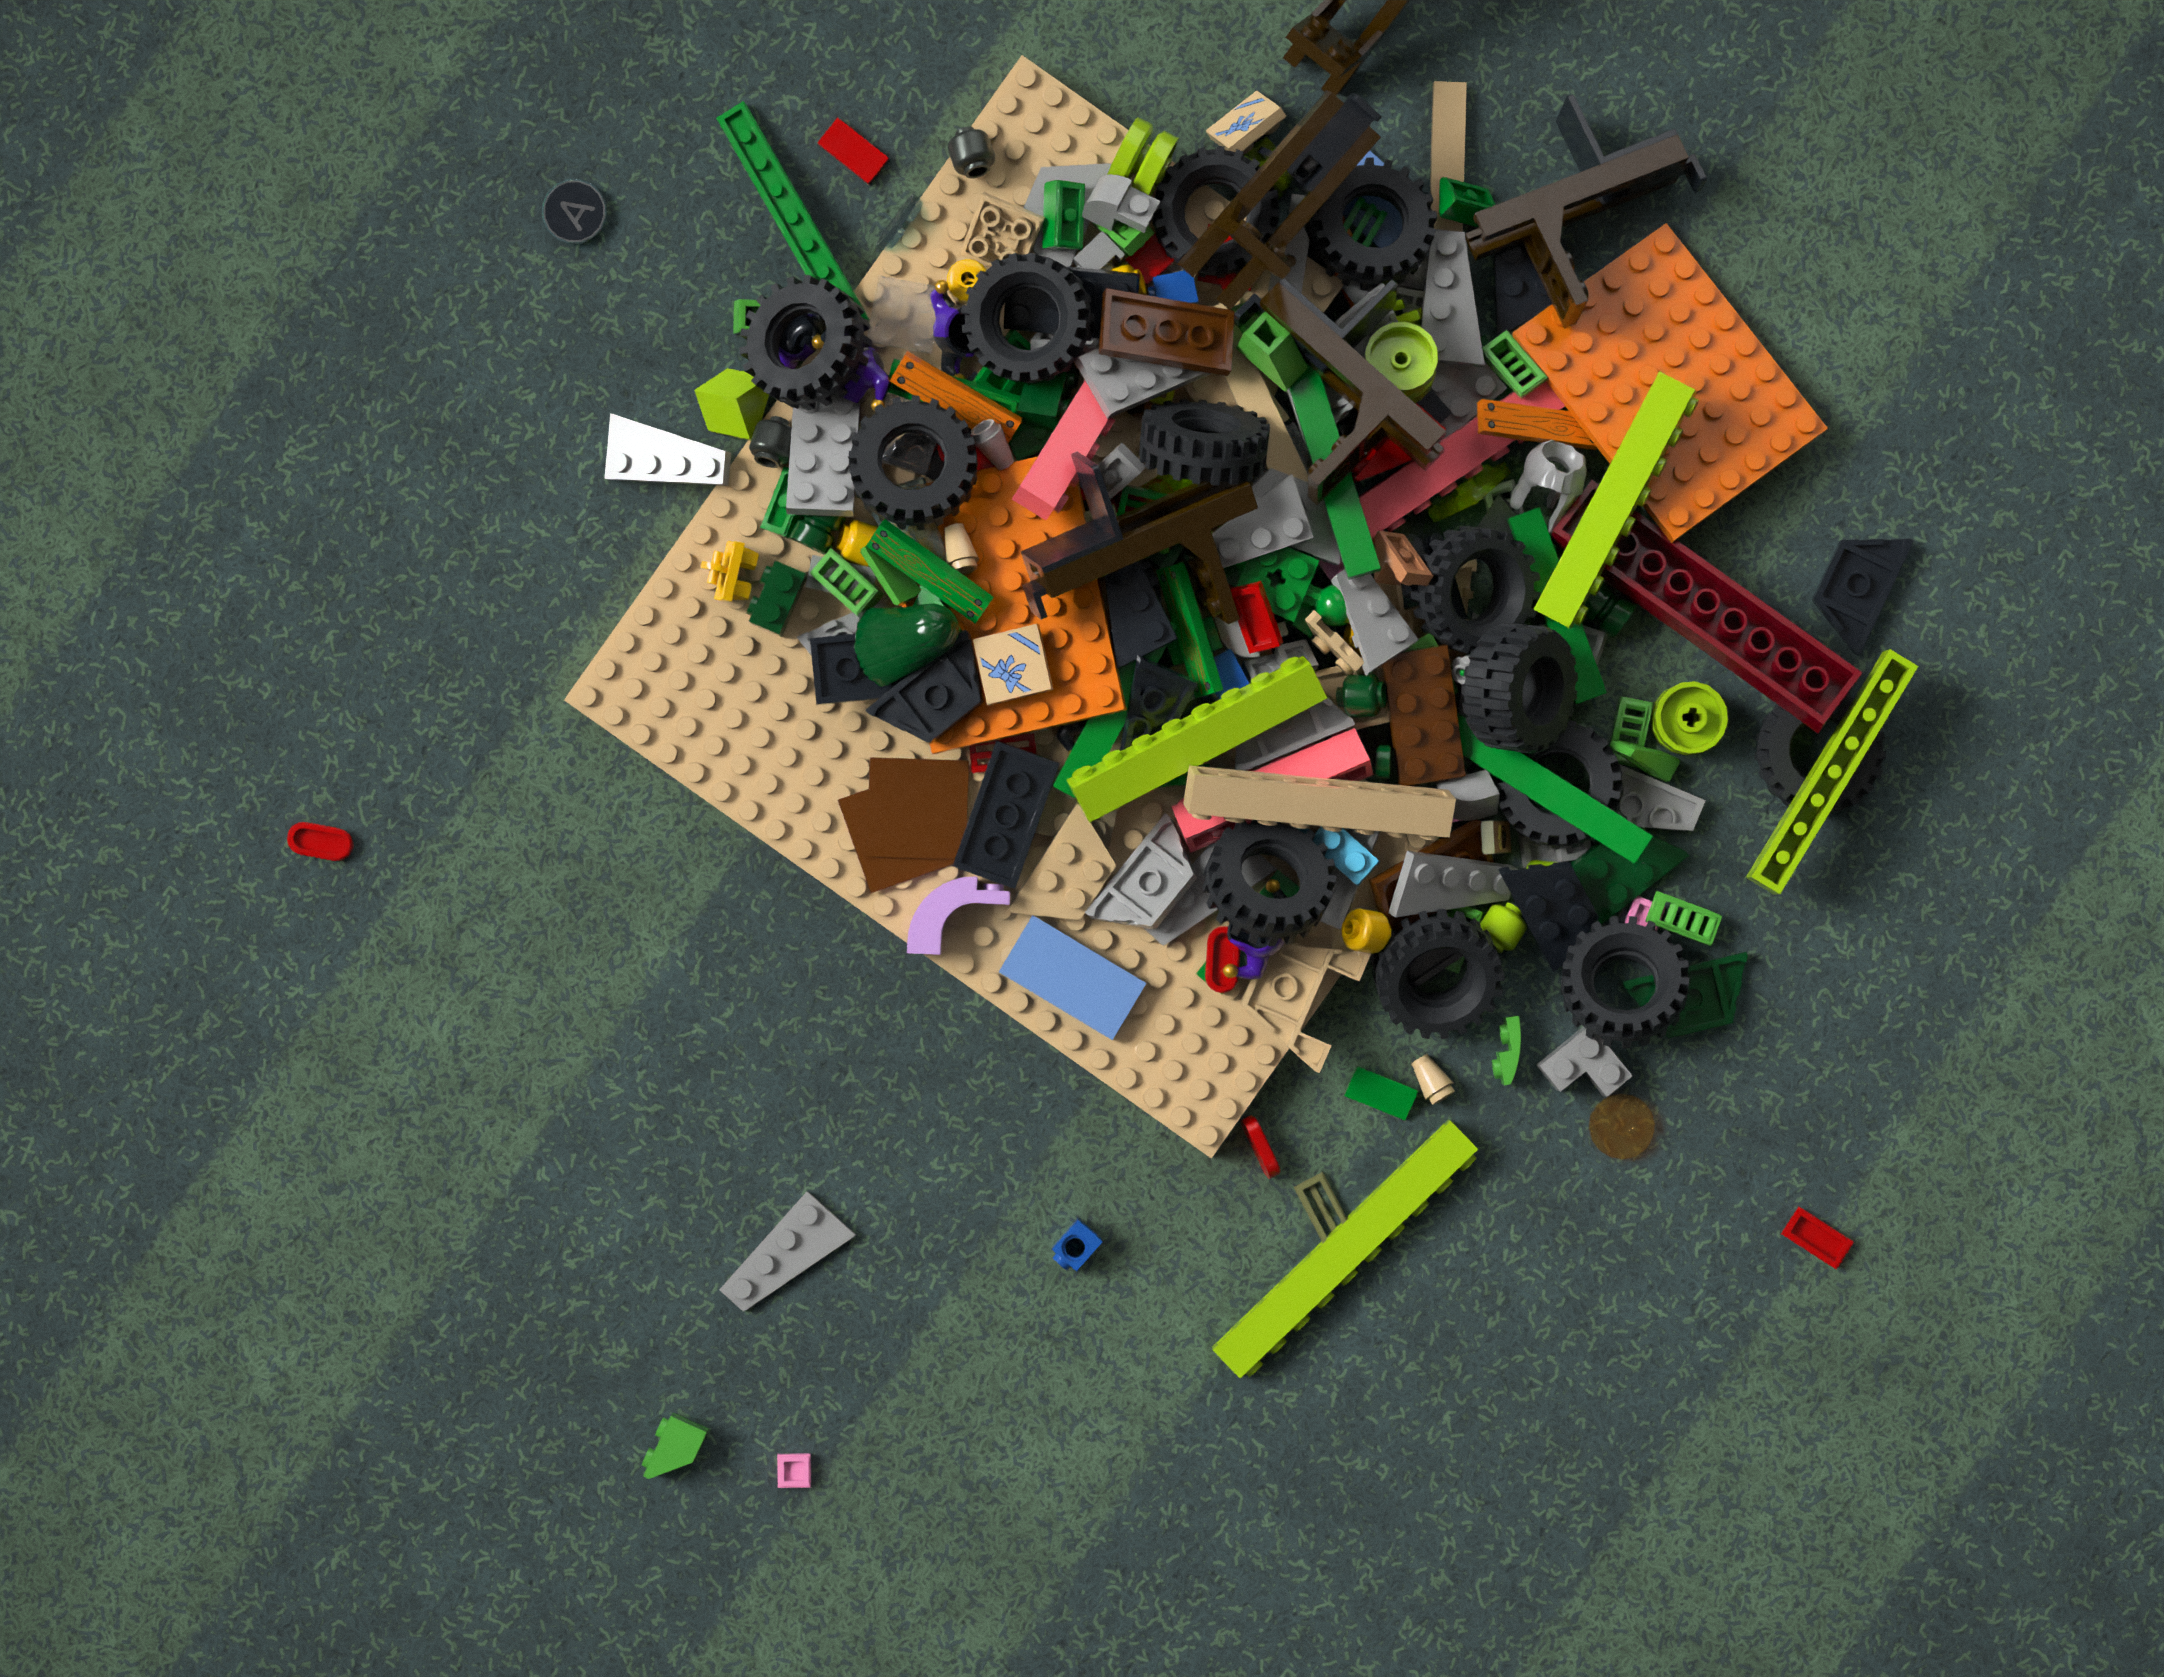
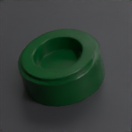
(1383, 762)

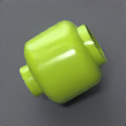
(1504, 926)

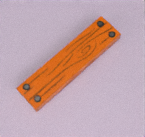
(929, 382)
(1530, 424)

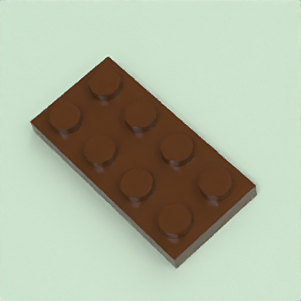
(1166, 332)
(1423, 716)
(1463, 843)

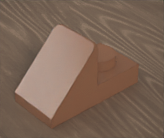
(1399, 561)

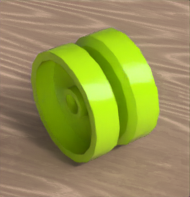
(1142, 160)
(1404, 357)
(1708, 716)

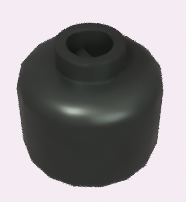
(971, 152)
(771, 442)

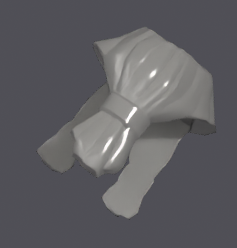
(1541, 472)

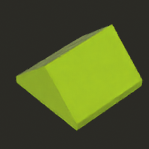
(732, 404)

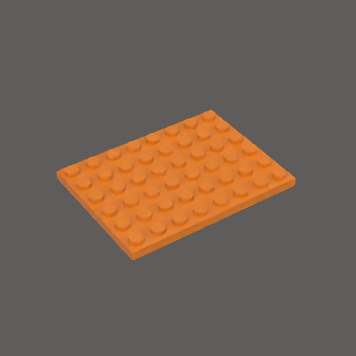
(1666, 315)
(1073, 634)

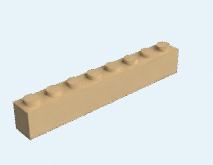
(1319, 802)

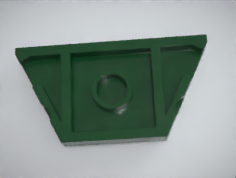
(1615, 881)
(1710, 994)

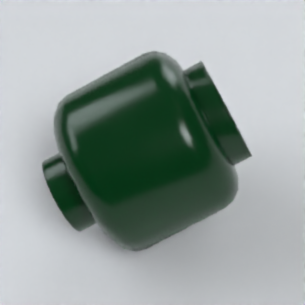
(1362, 695)

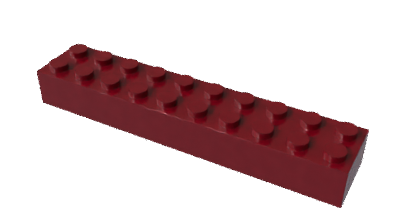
(1722, 619)

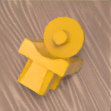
(734, 557)

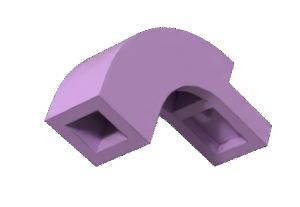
(932, 913)

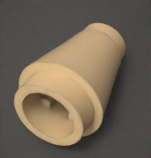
(959, 549)
(1432, 1080)

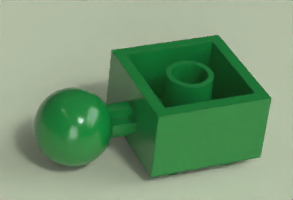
(1296, 572)

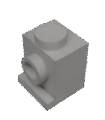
(1099, 254)

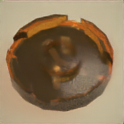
(1621, 1126)

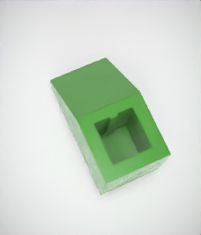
(1272, 351)
(677, 1445)

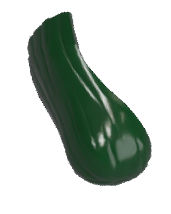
(903, 640)

